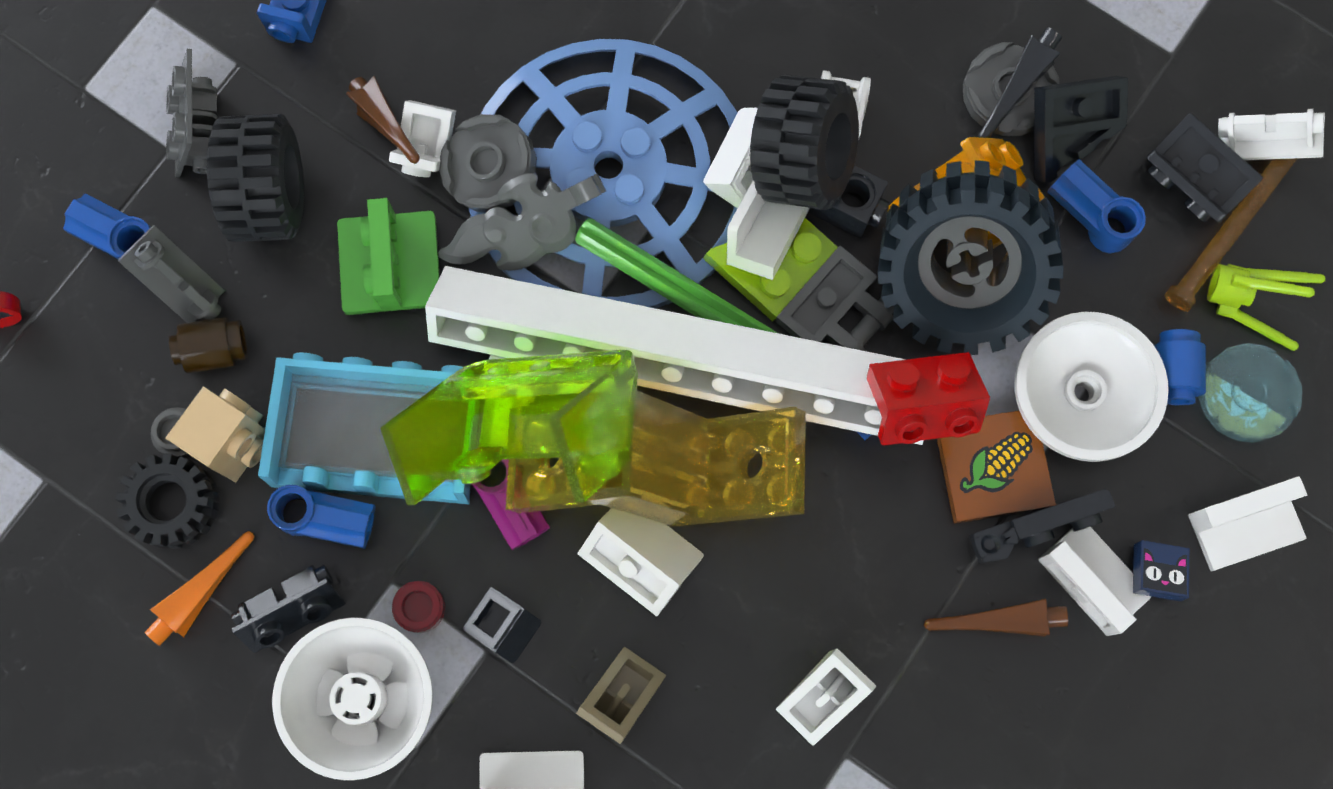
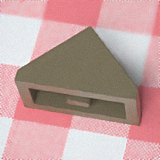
(621, 695)

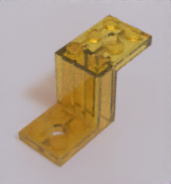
(685, 468)

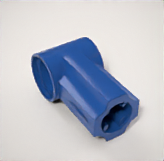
(1093, 203)
(103, 225)
(326, 516)

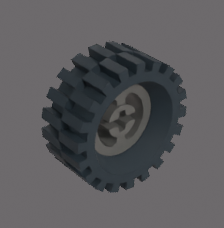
(975, 299)

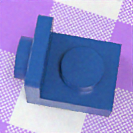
(291, 19)

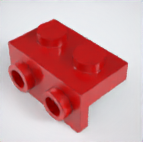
(928, 398)

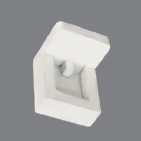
(427, 131)

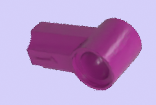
(515, 527)

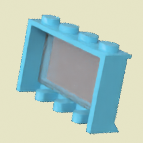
(329, 420)

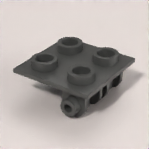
(194, 113)

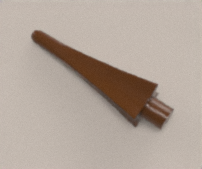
(375, 110)
(1025, 618)

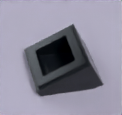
(502, 625)

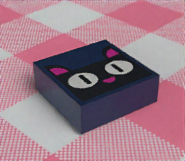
(1161, 570)

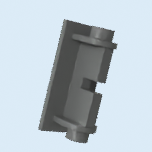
(173, 276)

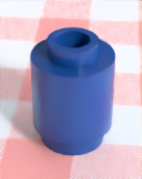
(1184, 364)

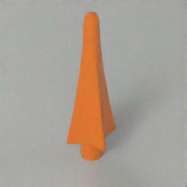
(182, 607)

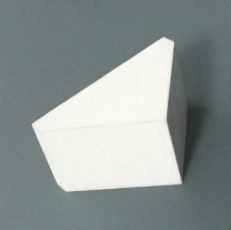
(825, 696)

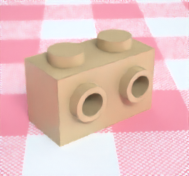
(220, 433)

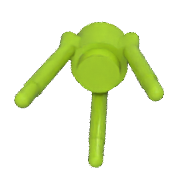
(1238, 285)

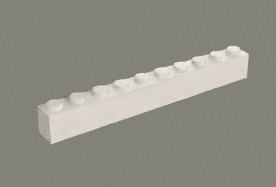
(668, 348)

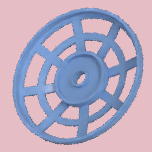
(632, 143)

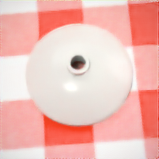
(1114, 366)

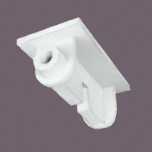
(1274, 135)

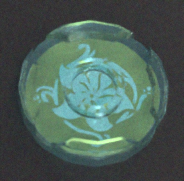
(1251, 393)

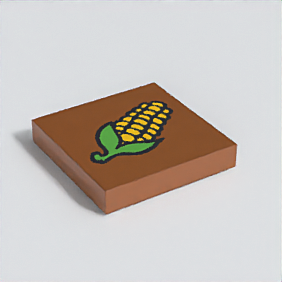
(996, 470)

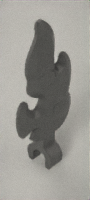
(523, 239)

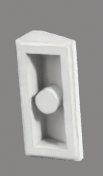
(731, 168)

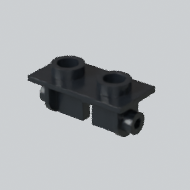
(266, 620)

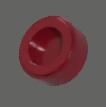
(418, 607)

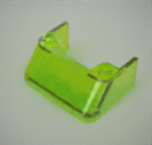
(519, 409)

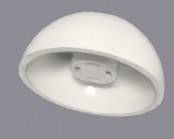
(329, 718)

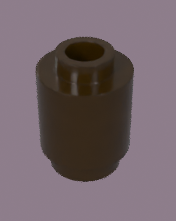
(208, 344)

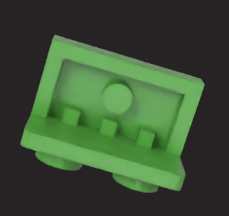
(387, 259)

